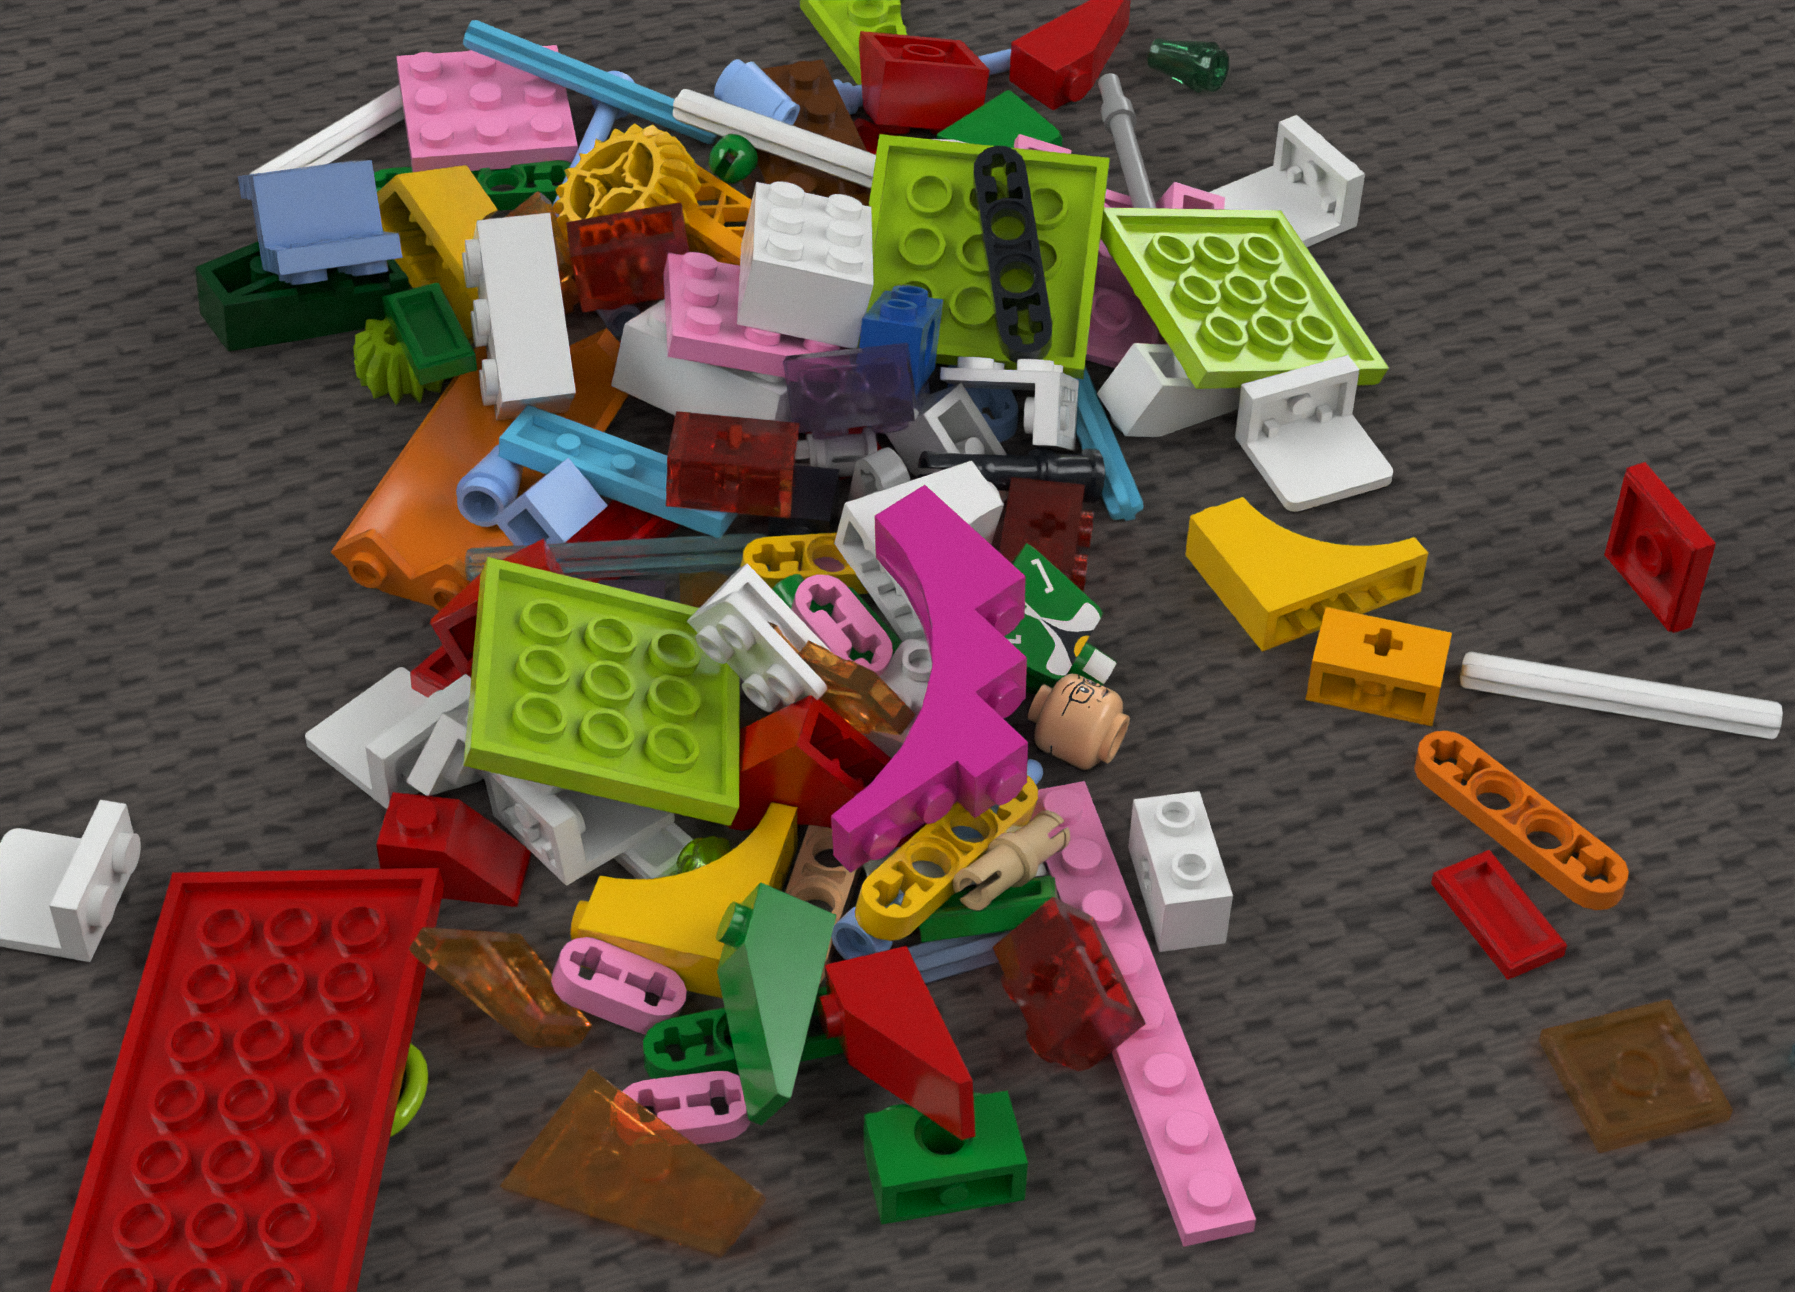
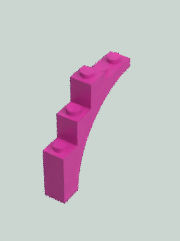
(960, 739)

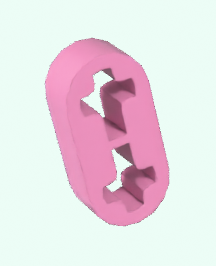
(848, 625)
(617, 984)
(687, 1107)

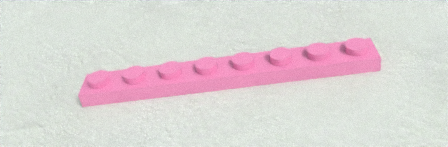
(1156, 1060)

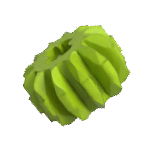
(383, 364)

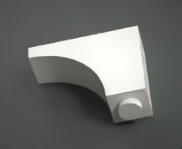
(959, 487)

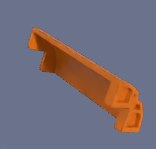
(410, 528)

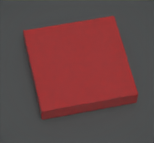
(1659, 548)

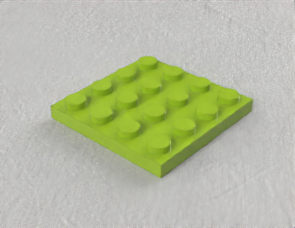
(932, 239)
(1235, 293)
(600, 694)

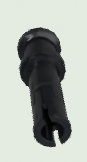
(1040, 464)

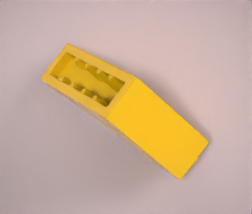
(434, 218)
(1284, 581)
(679, 915)

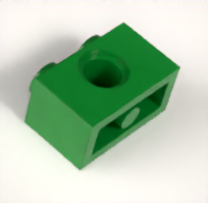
(918, 1183)

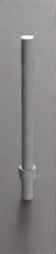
(1120, 121)

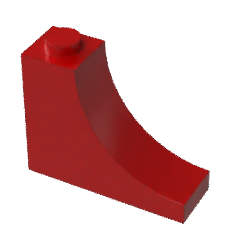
(805, 761)

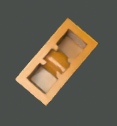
(1378, 666)

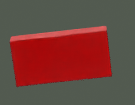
(1498, 914)

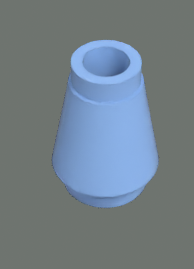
(753, 90)
(488, 488)

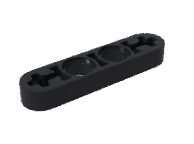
(1012, 254)

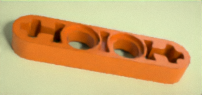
(1527, 814)

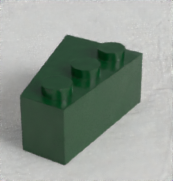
(256, 309)

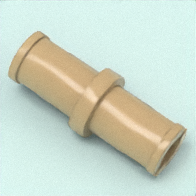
(1011, 860)

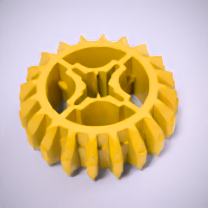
(627, 175)

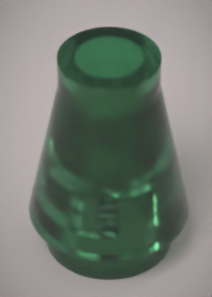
(1191, 63)

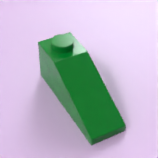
(770, 988)

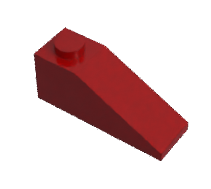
(1068, 53)
(898, 1036)

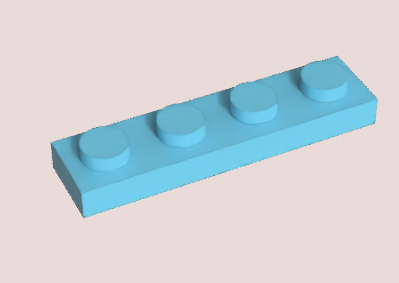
(609, 463)

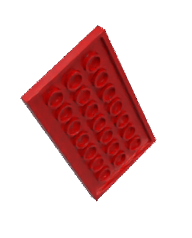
(255, 1085)

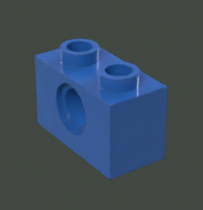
(909, 318)

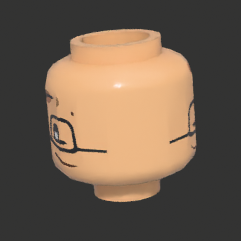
(1078, 721)

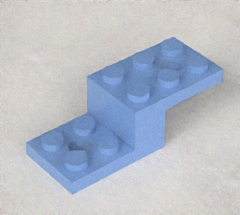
(319, 221)

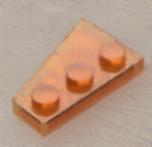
(633, 1170)

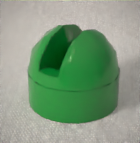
(743, 165)

